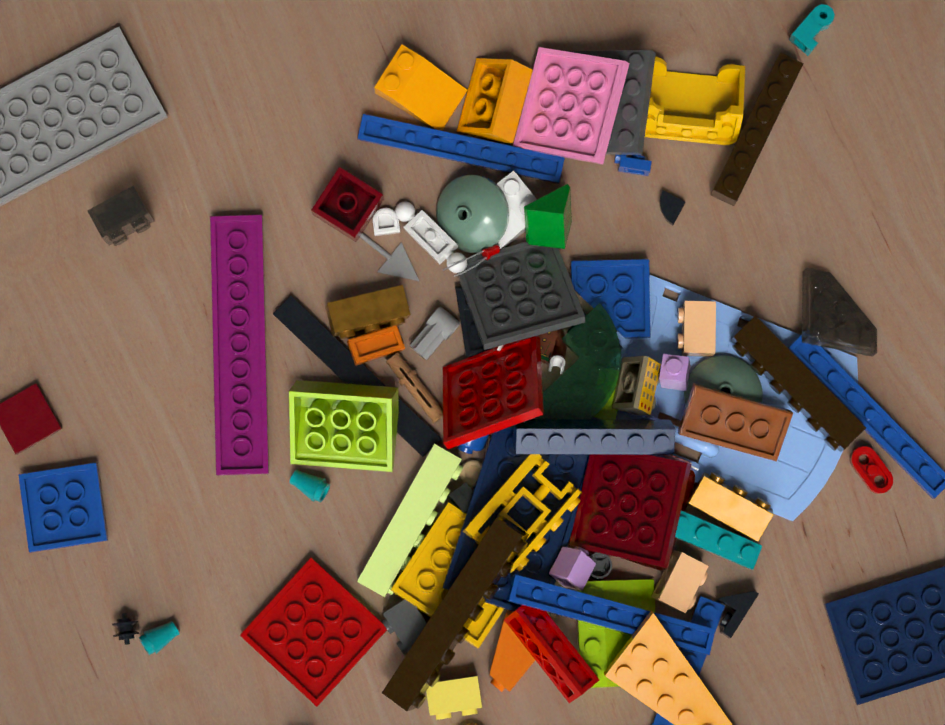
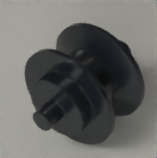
(125, 628)

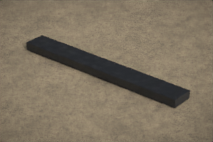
(340, 361)

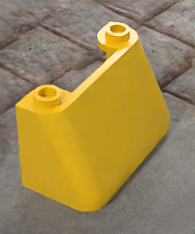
(696, 105)

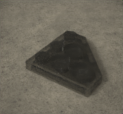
(833, 317)

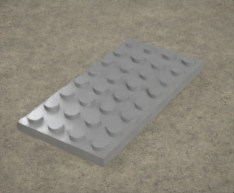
(72, 112)

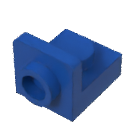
(635, 165)

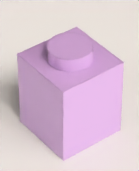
(675, 372)
(572, 568)

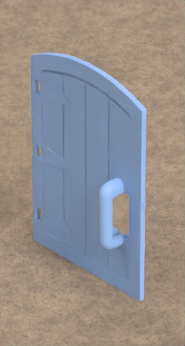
(804, 457)

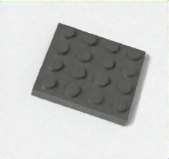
(632, 112)
(520, 294)

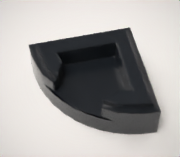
(670, 206)

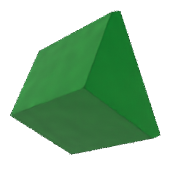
(549, 219)

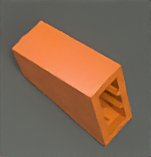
(510, 659)

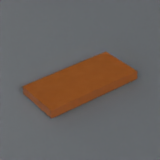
(735, 422)

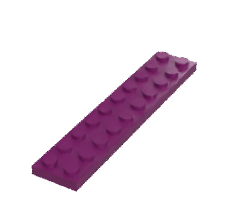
(239, 345)

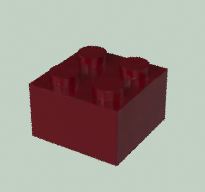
(347, 204)

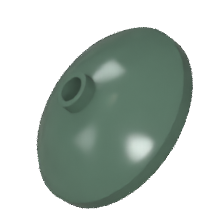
(485, 210)
(727, 373)

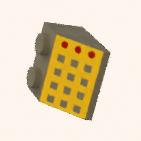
(637, 385)

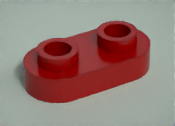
(873, 468)

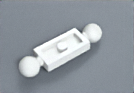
(430, 236)

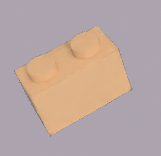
(698, 328)
(680, 582)

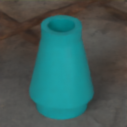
(312, 486)
(158, 637)

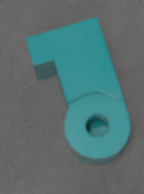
(816, 21)

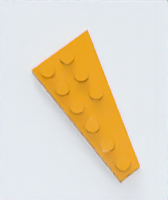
(662, 677)

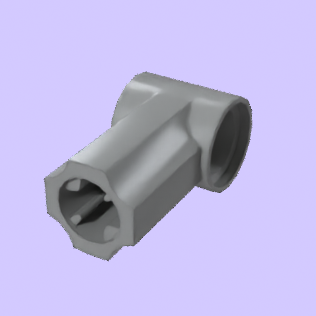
(439, 328)

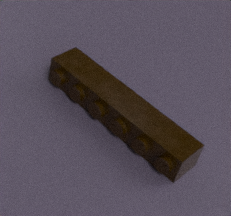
(757, 129)
(798, 384)

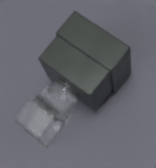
(462, 496)

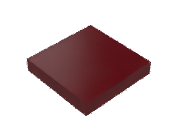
(27, 419)

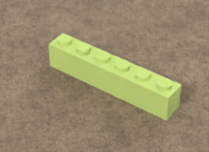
(410, 520)

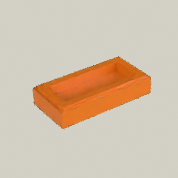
(375, 345)

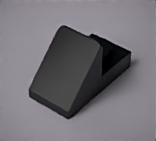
(740, 604)

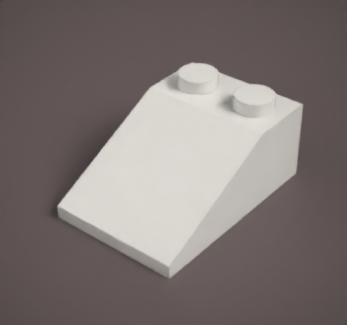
(517, 197)

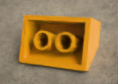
(495, 99)

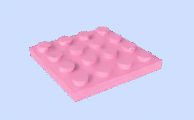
(571, 105)

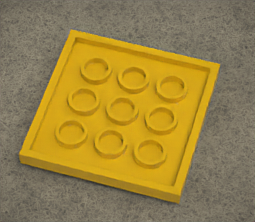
(427, 569)

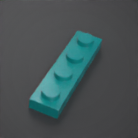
(717, 540)

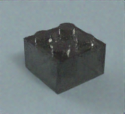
(121, 216)

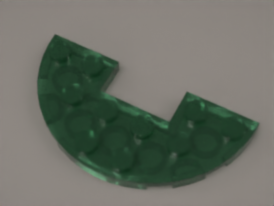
(593, 377)

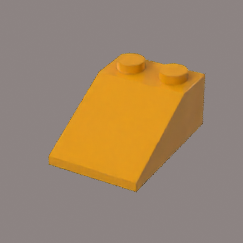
(420, 89)

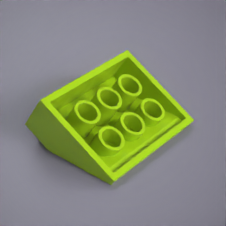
(343, 425)
(600, 644)

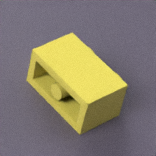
(454, 696)

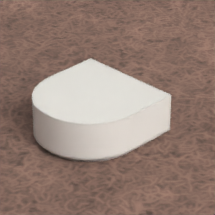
(385, 222)

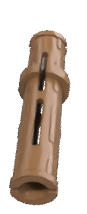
(396, 363)

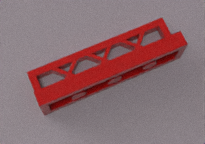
(552, 648)

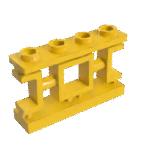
(507, 498)

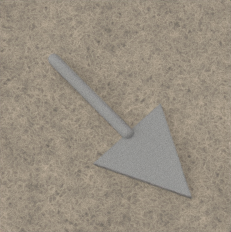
(396, 264)

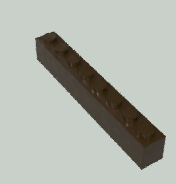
(455, 613)

